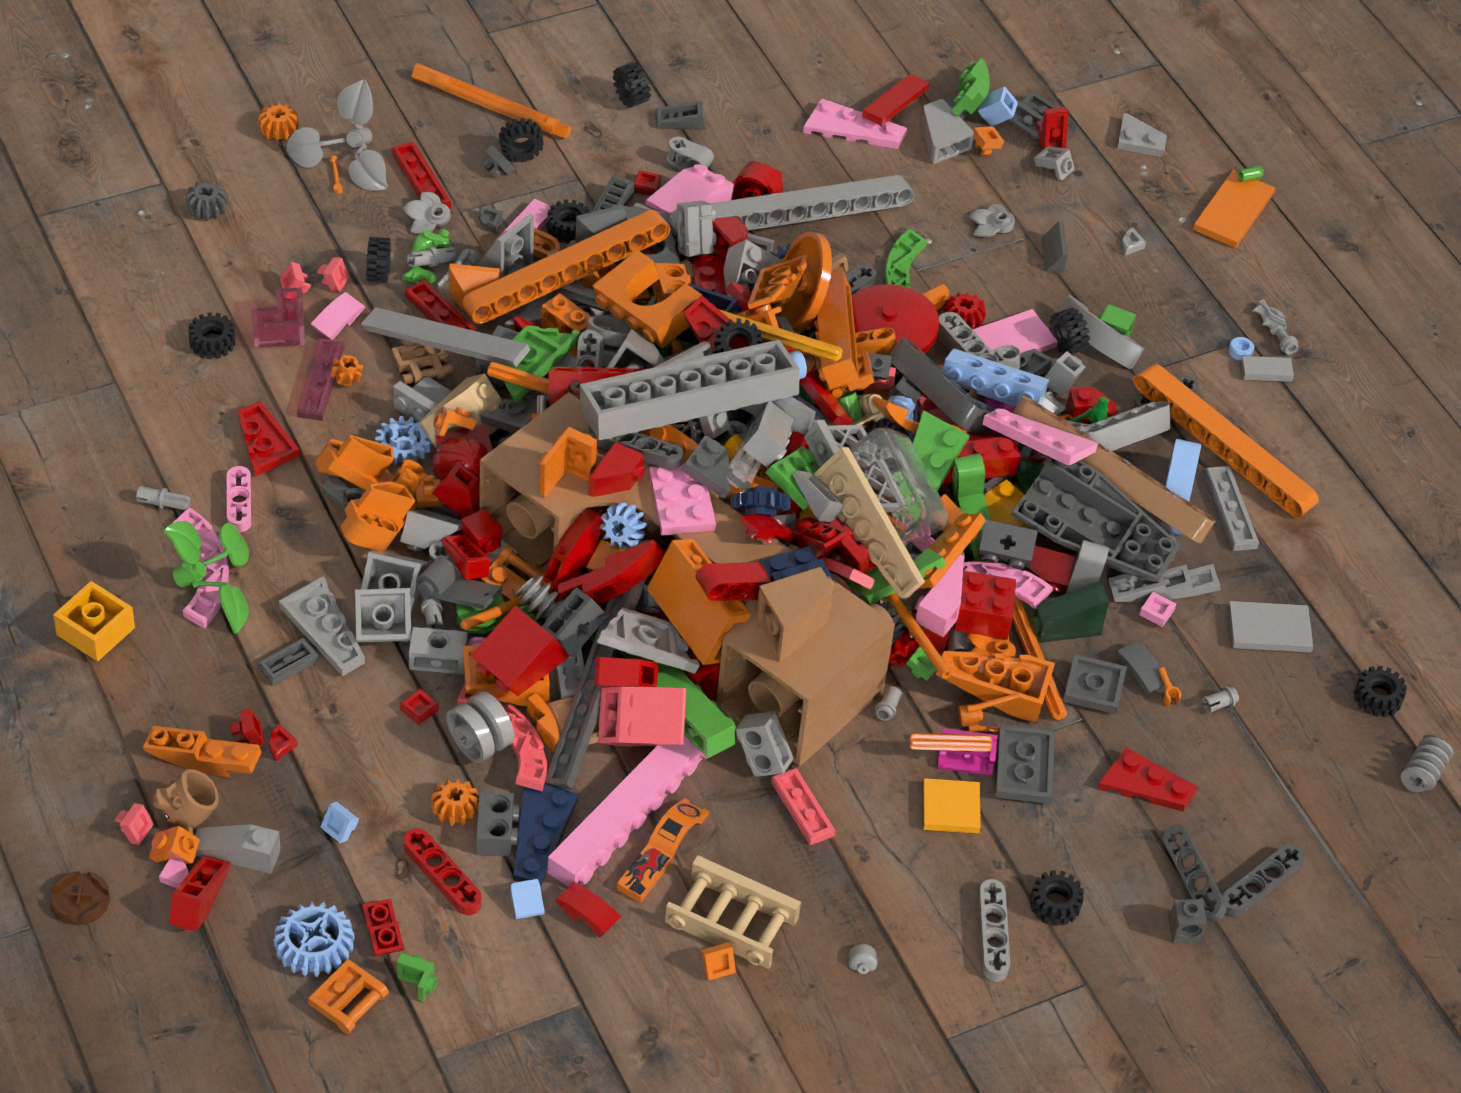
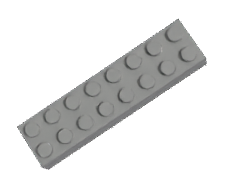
(689, 389)

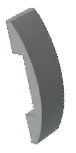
(1105, 338)

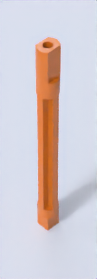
(489, 100)

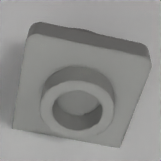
(1056, 159)

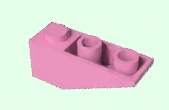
(941, 605)

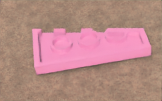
(844, 121)
(1041, 437)

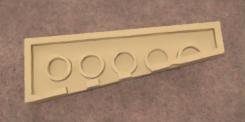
(869, 521)

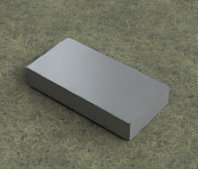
(1267, 368)

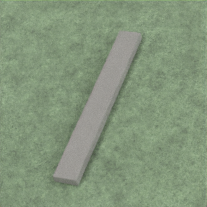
(446, 337)

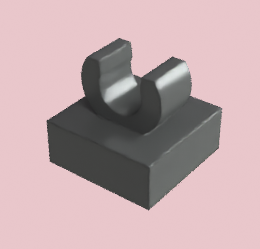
(498, 161)

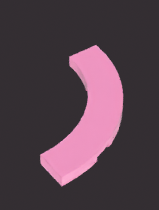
(1028, 586)
(206, 599)

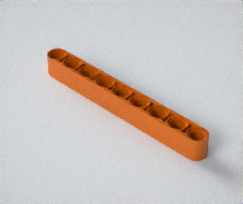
(565, 266)
(1227, 441)

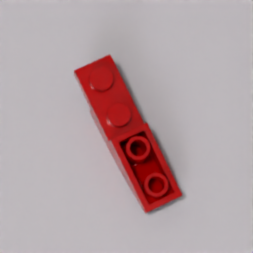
(573, 550)
(619, 575)

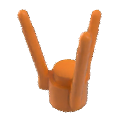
(971, 714)

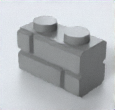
(695, 228)

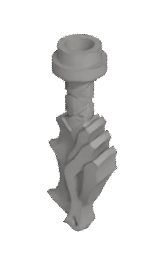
(1276, 322)

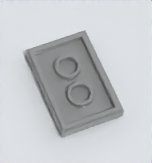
(1270, 626)

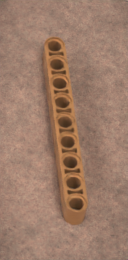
(1129, 479)

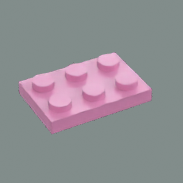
(681, 502)

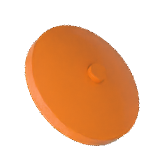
(814, 282)

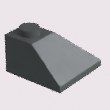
(598, 221)

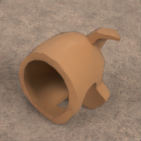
(187, 800)

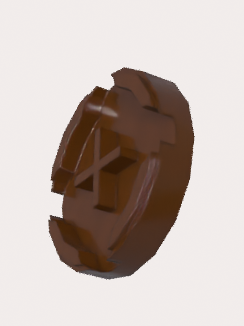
(79, 898)

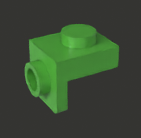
(419, 972)

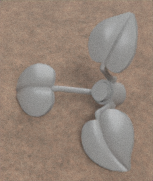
(355, 104)

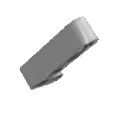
(958, 335)

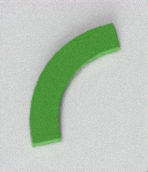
(901, 258)

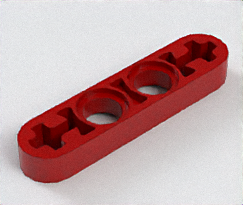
(442, 871)

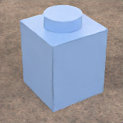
(998, 106)

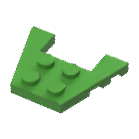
(882, 588)

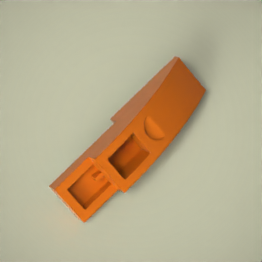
(196, 752)

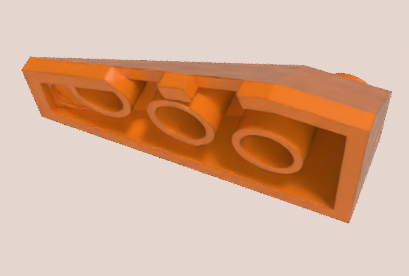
(1002, 676)

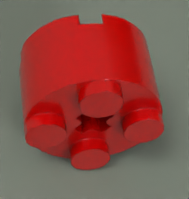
(757, 180)

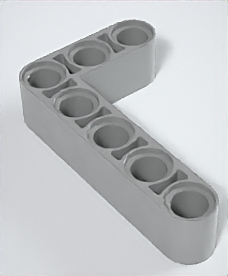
(1129, 426)
(1087, 565)

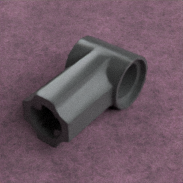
(340, 491)

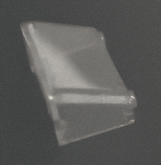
(920, 505)

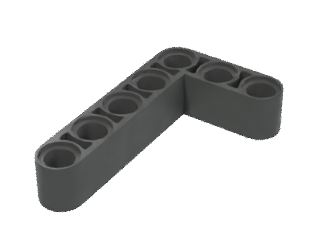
(940, 387)

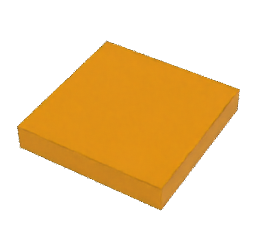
(951, 806)

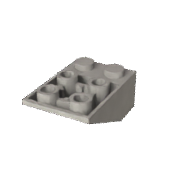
(745, 262)

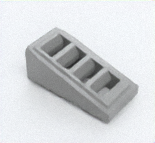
(820, 499)

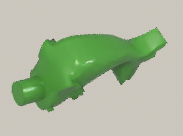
(421, 243)

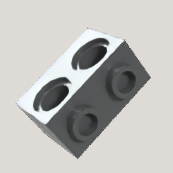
(495, 823)

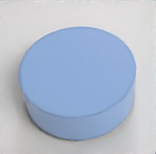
(1240, 347)

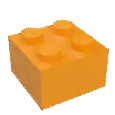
(94, 621)

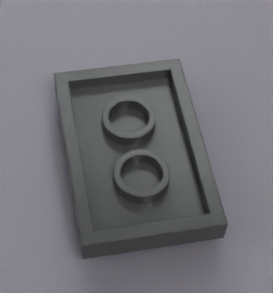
(1025, 764)

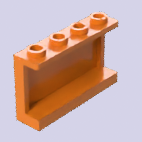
(685, 604)

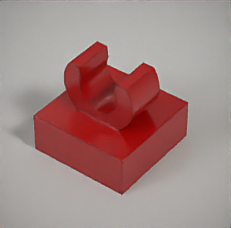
(248, 729)

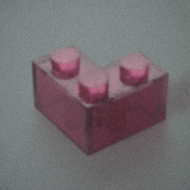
(280, 324)

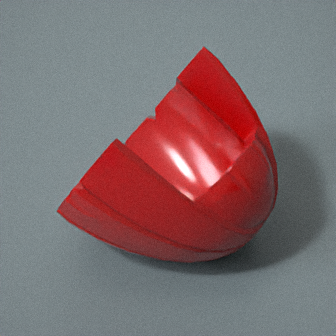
(460, 450)

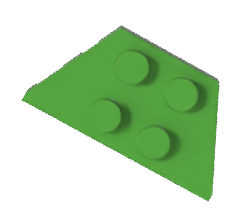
(546, 350)

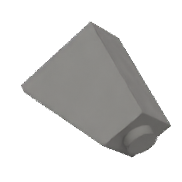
(944, 132)

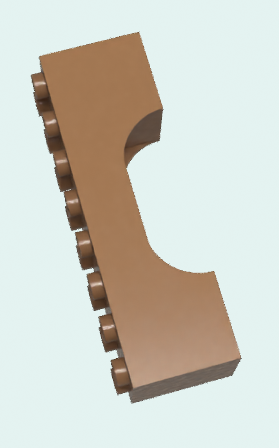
(810, 691)

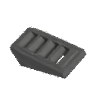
(689, 116)
(619, 187)

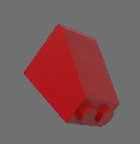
(518, 653)

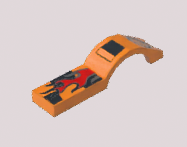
(660, 849)

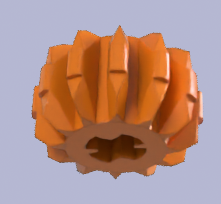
(278, 122)
(455, 802)

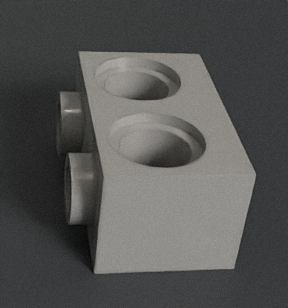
(764, 744)

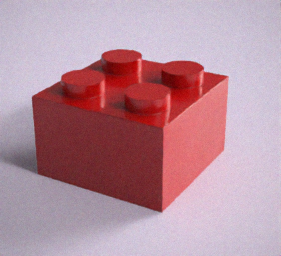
(986, 605)

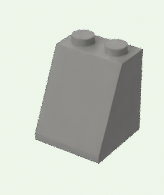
(636, 353)

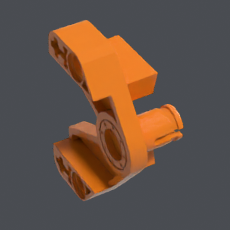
(387, 498)

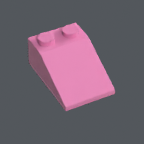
(691, 185)

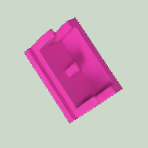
(968, 761)

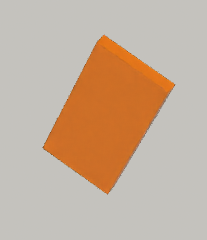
(1234, 209)

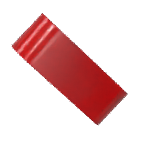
(732, 580)

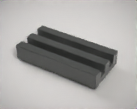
(290, 664)

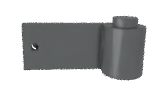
(442, 583)

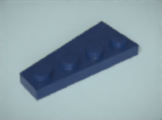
(541, 829)

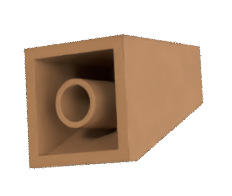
(794, 610)

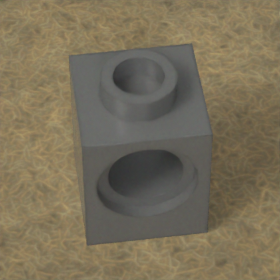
(1187, 921)

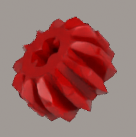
(968, 308)

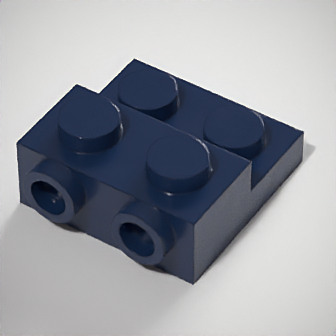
(793, 563)

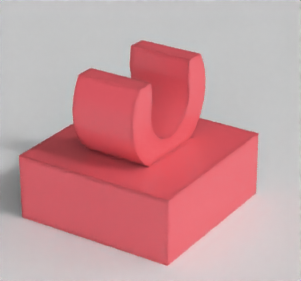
(334, 274)
(294, 278)
(135, 823)

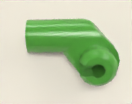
(1254, 172)

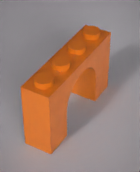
(656, 322)

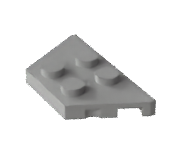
(648, 638)

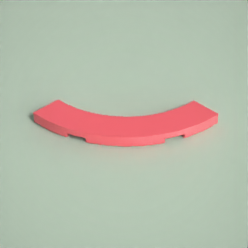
(526, 745)

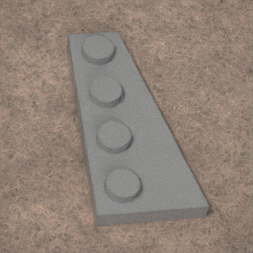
(320, 620)

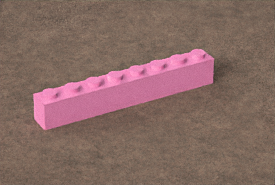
(622, 812)

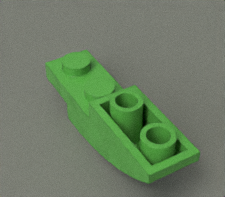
(972, 87)

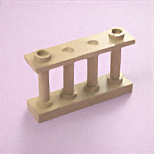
(743, 889)

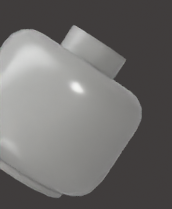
(862, 958)

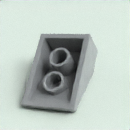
(512, 248)

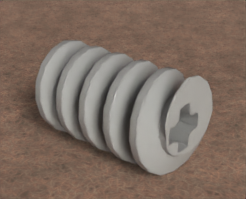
(539, 598)
(1426, 764)

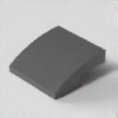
(1029, 112)

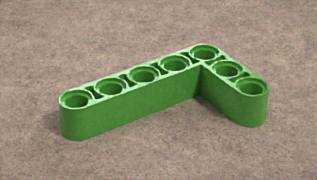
(968, 489)

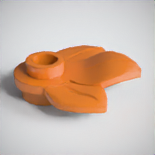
(989, 645)

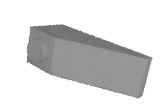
(241, 845)

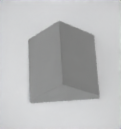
(383, 615)

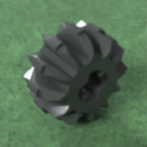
(206, 200)

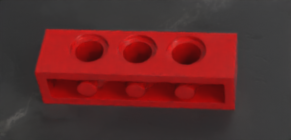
(562, 377)

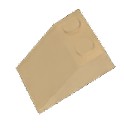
(473, 394)

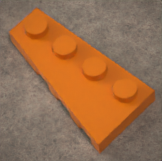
(951, 544)

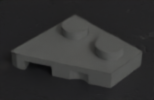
(708, 466)

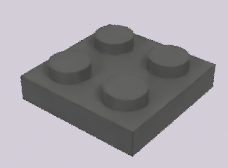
(1095, 684)

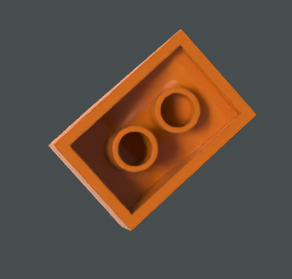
(477, 682)

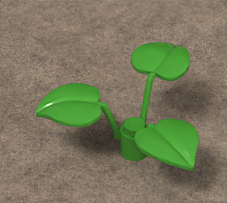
(187, 544)

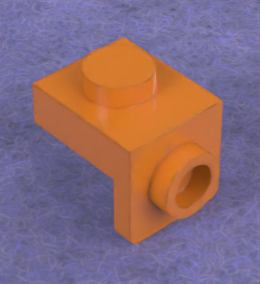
(459, 417)
(174, 844)

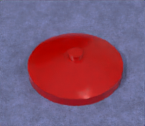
(899, 309)

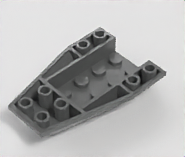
(1082, 505)

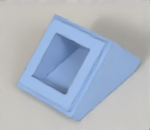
(526, 898)

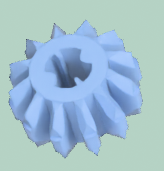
(625, 515)

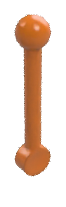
(337, 188)

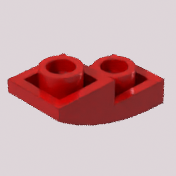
(766, 528)
(593, 910)
(382, 927)

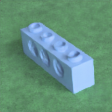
(994, 379)

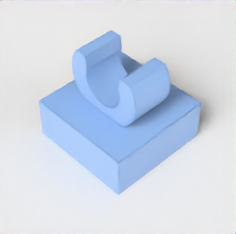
(339, 822)

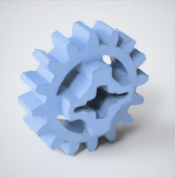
(403, 439)

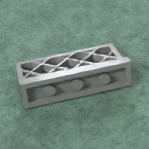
(824, 446)

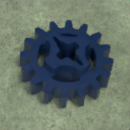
(760, 501)

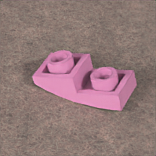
(337, 315)

